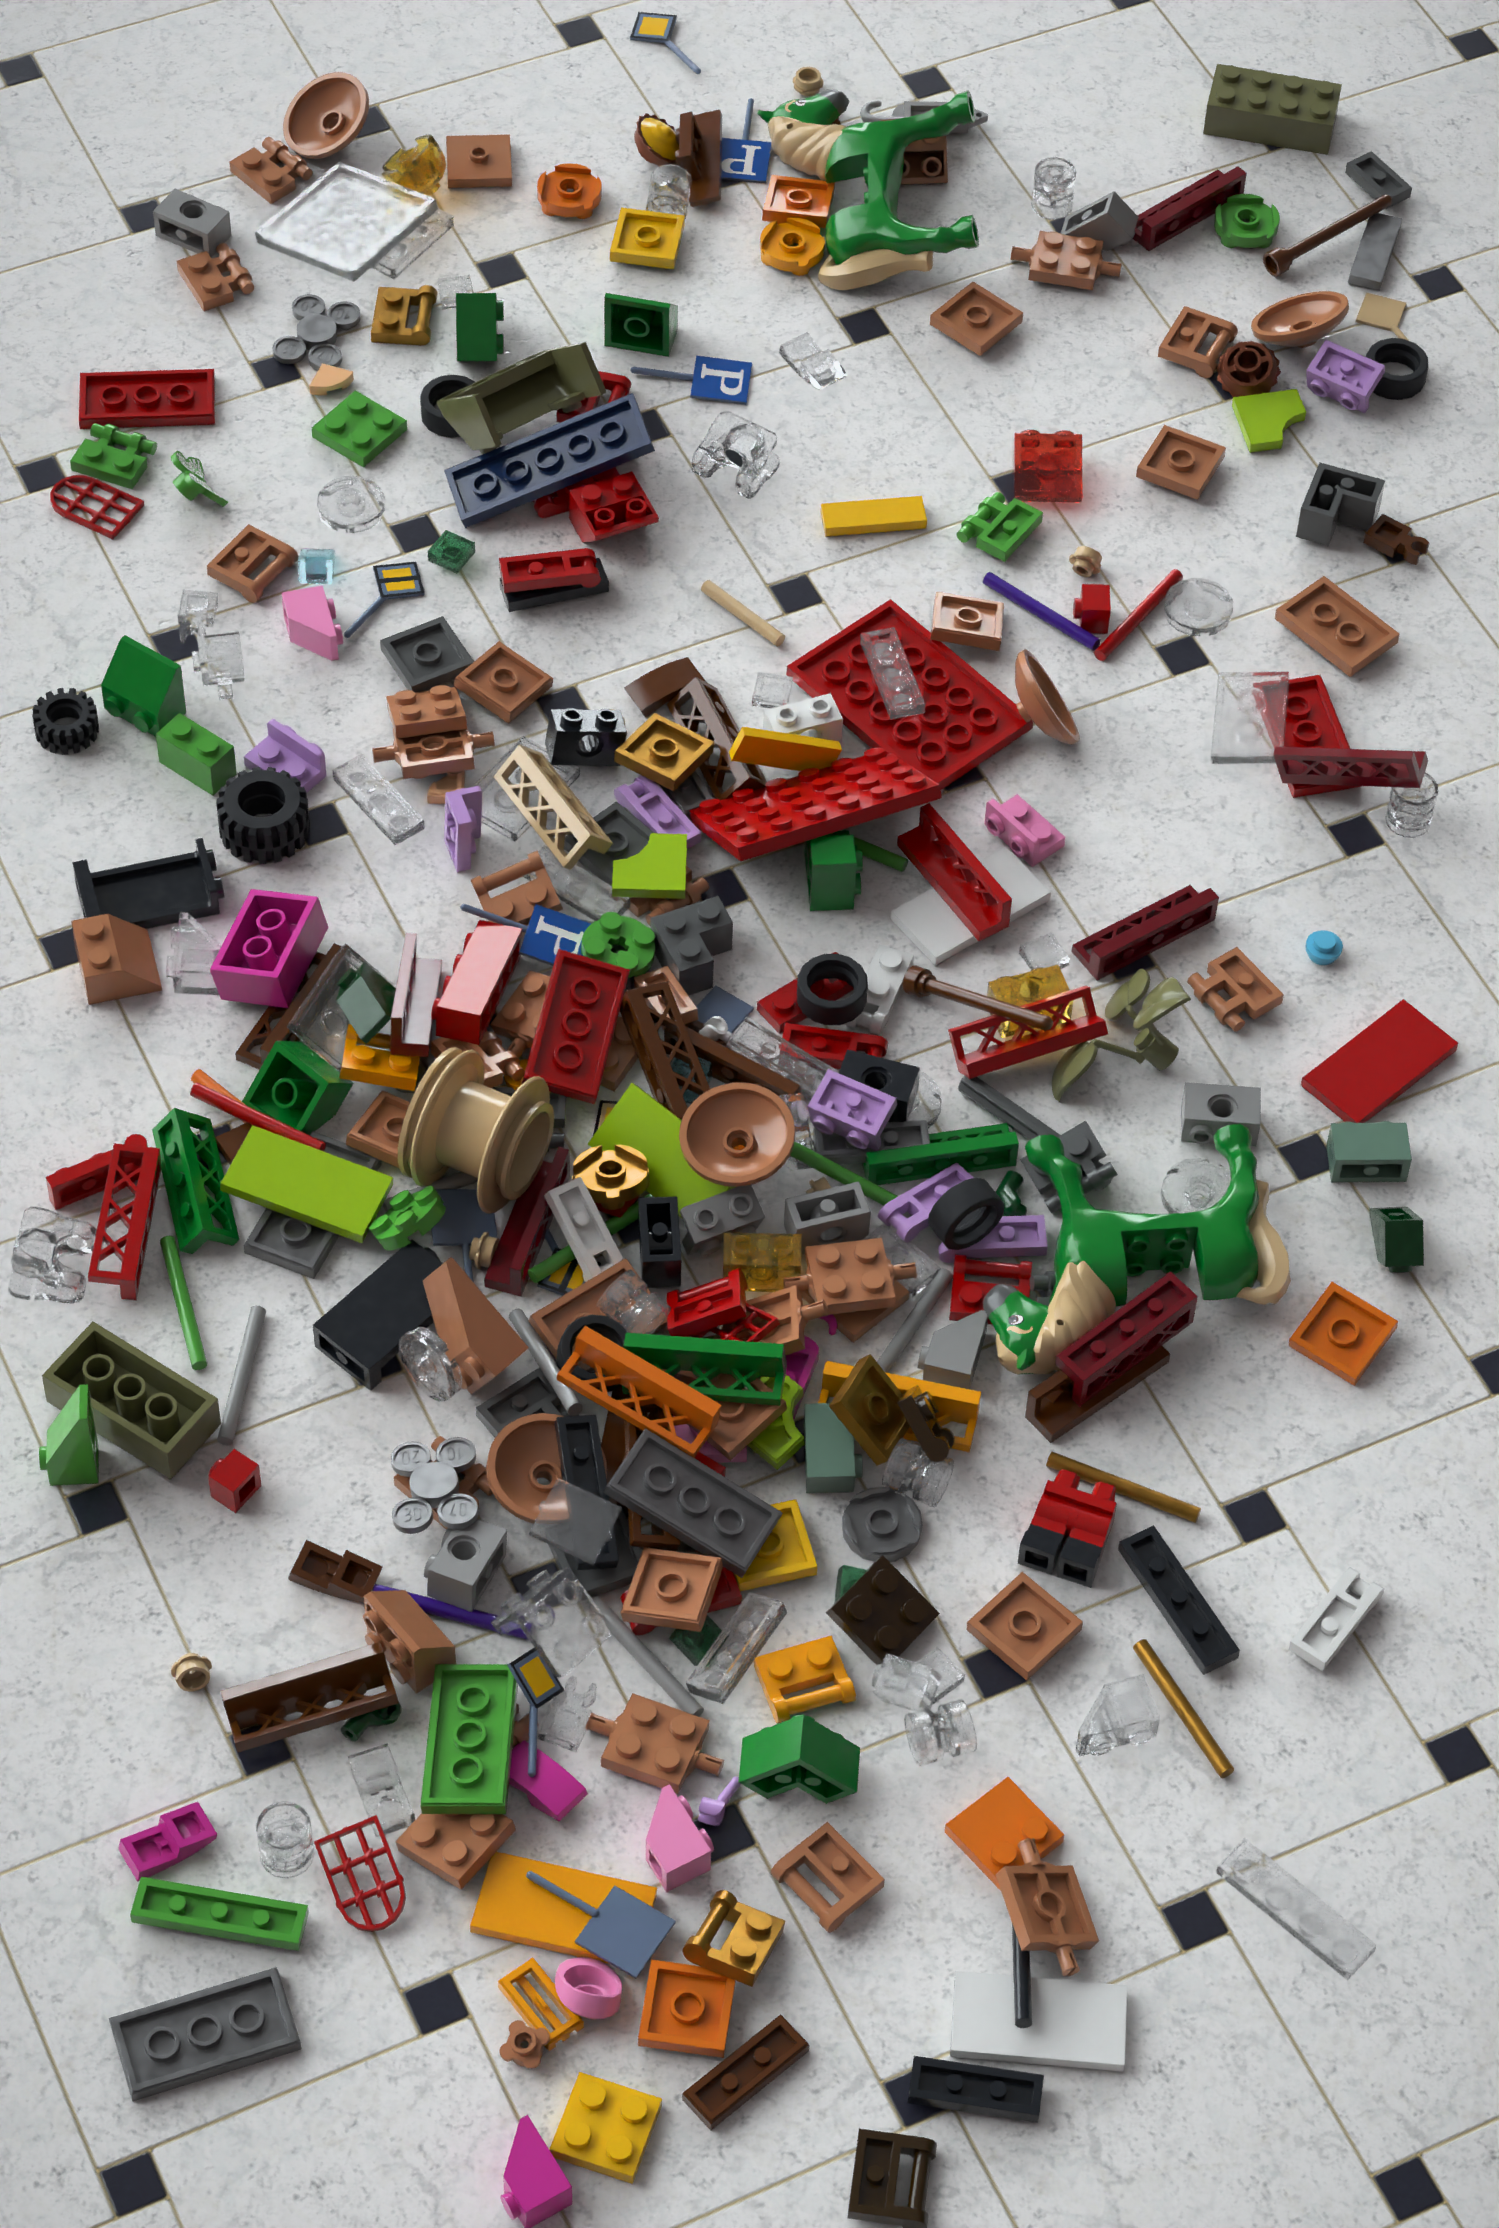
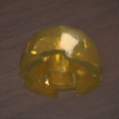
(417, 167)

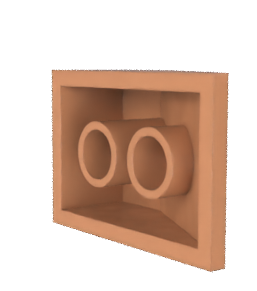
(470, 1326)

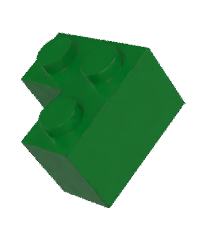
(478, 326)
(832, 870)
(799, 1756)

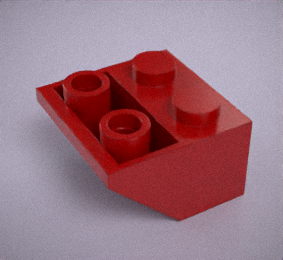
(610, 508)

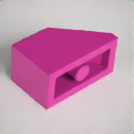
(533, 2179)

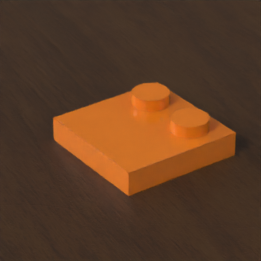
(798, 198)
(1343, 1333)
(996, 1824)
(686, 2009)

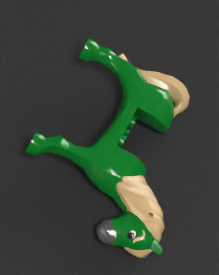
(868, 237)
(1103, 1247)

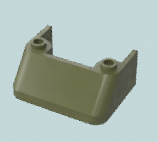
(522, 393)

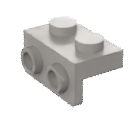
(723, 1213)

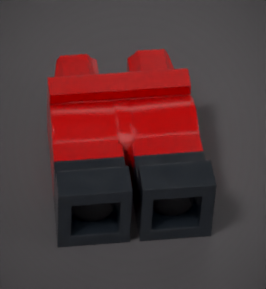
(1070, 1514)

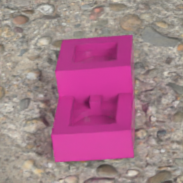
(551, 1789)
(168, 1843)

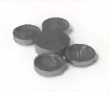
(316, 332)
(434, 1485)

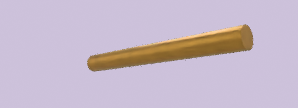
(1126, 1487)
(1183, 1708)

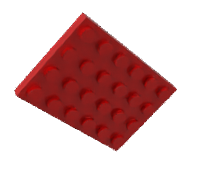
(963, 713)
(813, 803)

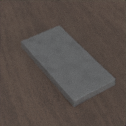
(294, 1242)
(693, 1502)
(204, 2034)

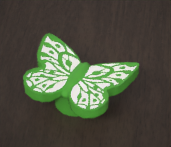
(191, 480)

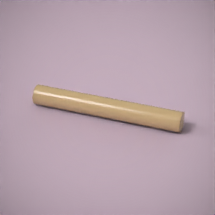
(743, 613)

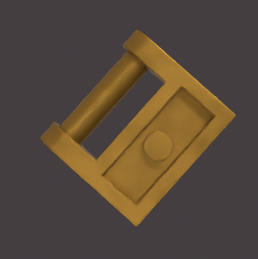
(393, 312)
(745, 1947)

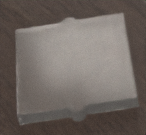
(575, 1521)

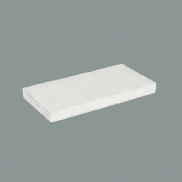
(938, 929)
(1070, 2027)

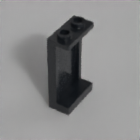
(153, 890)
(369, 1321)

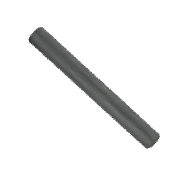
(1008, 1111)

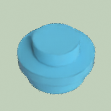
(1323, 947)

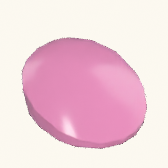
(588, 1988)

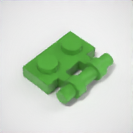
(110, 463)
(1006, 532)

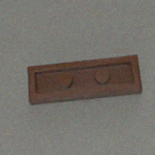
(745, 2072)

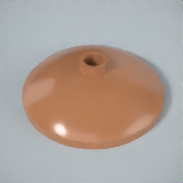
(326, 115)
(1300, 319)
(1042, 700)
(734, 1117)
(521, 1456)

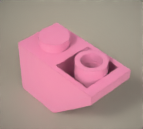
(310, 621)
(674, 1844)

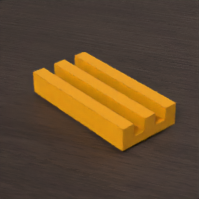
(561, 2031)

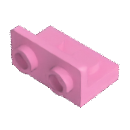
(1023, 829)

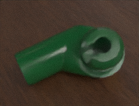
(1008, 1193)
(356, 1726)

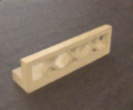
(561, 800)

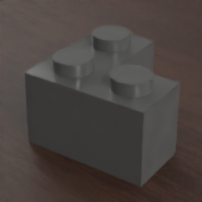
(1337, 498)
(690, 938)

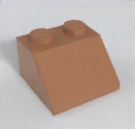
(114, 958)

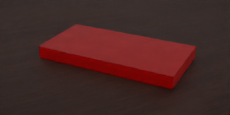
(147, 398)
(1312, 724)
(576, 1025)
(1379, 1064)

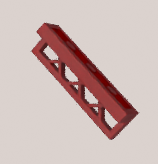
(956, 874)
(1032, 1045)
(139, 1224)

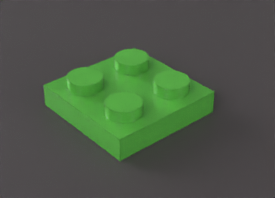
(359, 428)

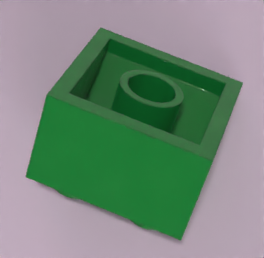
(639, 324)
(143, 687)
(297, 1087)

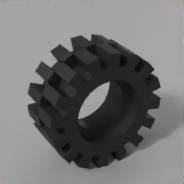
(62, 706)

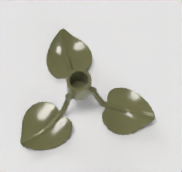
(1149, 1042)

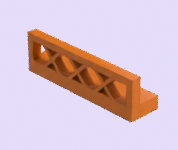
(641, 1379)

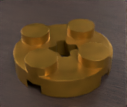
(612, 1174)

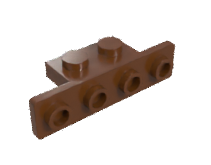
(701, 154)

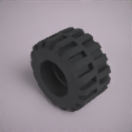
(267, 836)

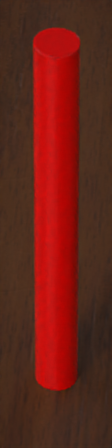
(1137, 615)
(252, 1116)

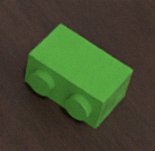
(196, 754)

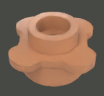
(527, 2057)

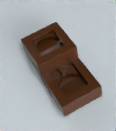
(661, 685)
(333, 1574)

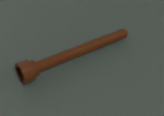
(1279, 260)
(922, 983)

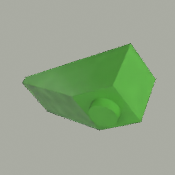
(72, 1443)

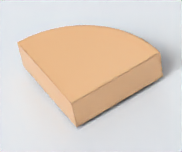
(329, 379)
(449, 783)

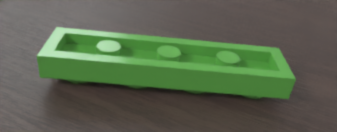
(219, 1913)

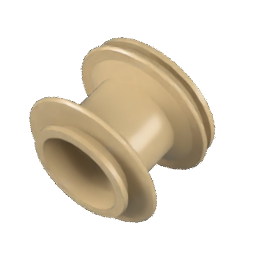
(475, 1129)

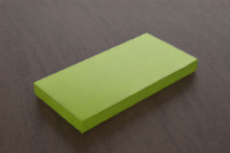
(654, 1131)
(306, 1184)

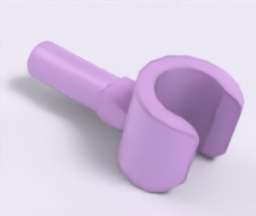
(713, 1810)

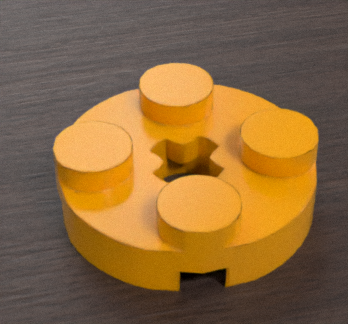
(794, 259)

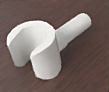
(716, 1029)

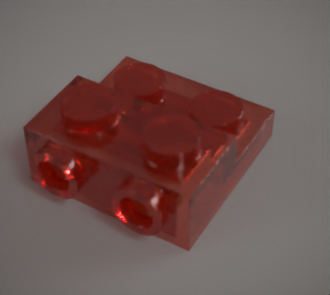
(1047, 466)

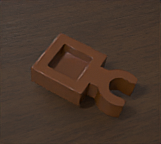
(1393, 537)

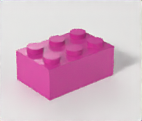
(269, 948)

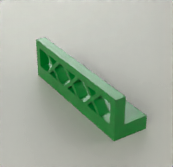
(971, 1148)
(186, 1177)
(714, 1358)

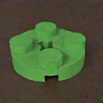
(1235, 232)
(623, 931)
(408, 1214)

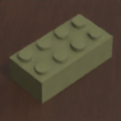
(1272, 109)
(134, 1399)

